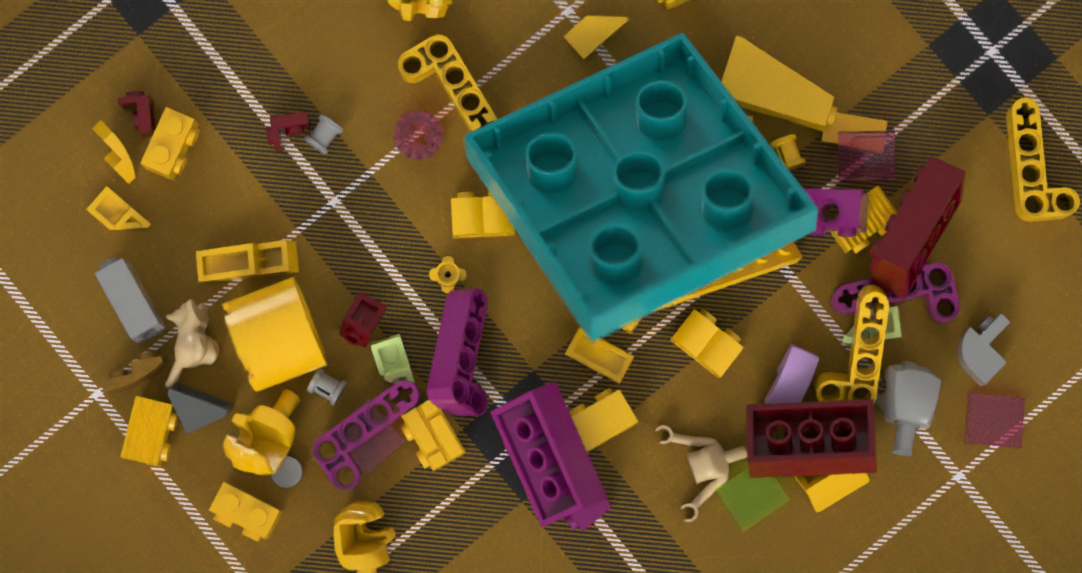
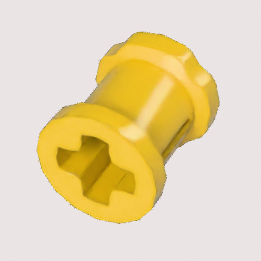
(788, 152)

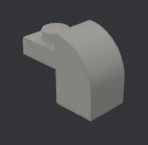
(976, 354)

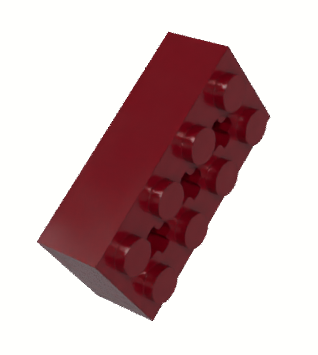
(917, 226)
(798, 453)

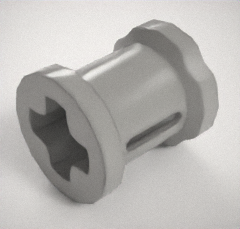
(323, 134)
(327, 386)

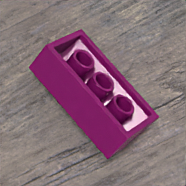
(548, 454)

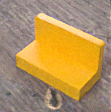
(828, 489)

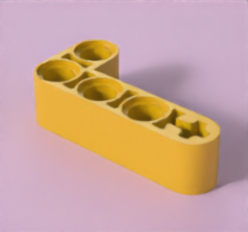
(442, 67)
(1034, 160)
(860, 348)

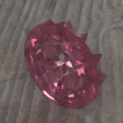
(422, 121)

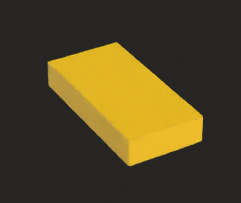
(847, 123)
(599, 356)

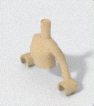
(705, 464)

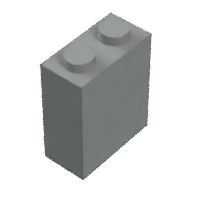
(130, 300)

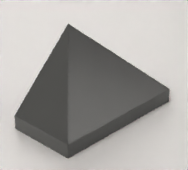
(196, 407)

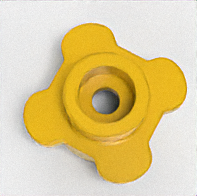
(447, 265)

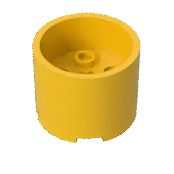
(274, 334)

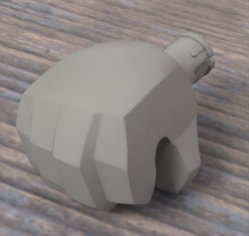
(908, 401)

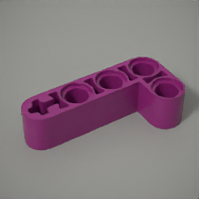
(921, 288)
(456, 354)
(369, 427)

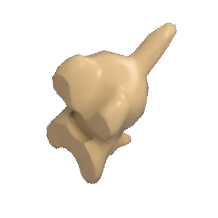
(192, 344)

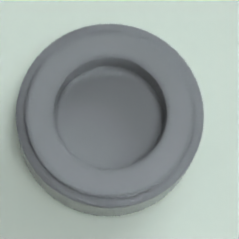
(289, 473)

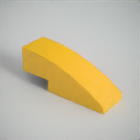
(247, 261)

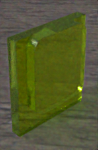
(751, 498)

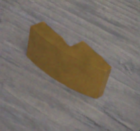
(142, 369)

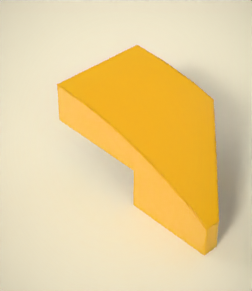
(593, 32)
(118, 157)
(115, 212)

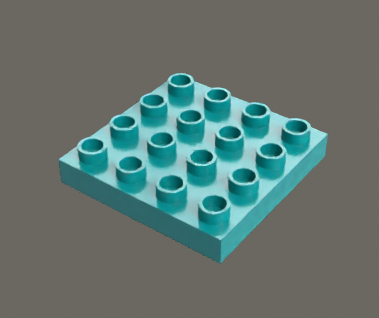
(639, 185)

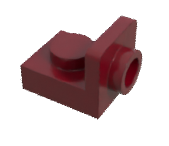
(145, 115)
(291, 124)
(362, 320)

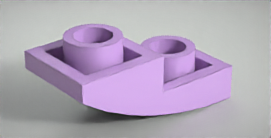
(793, 376)

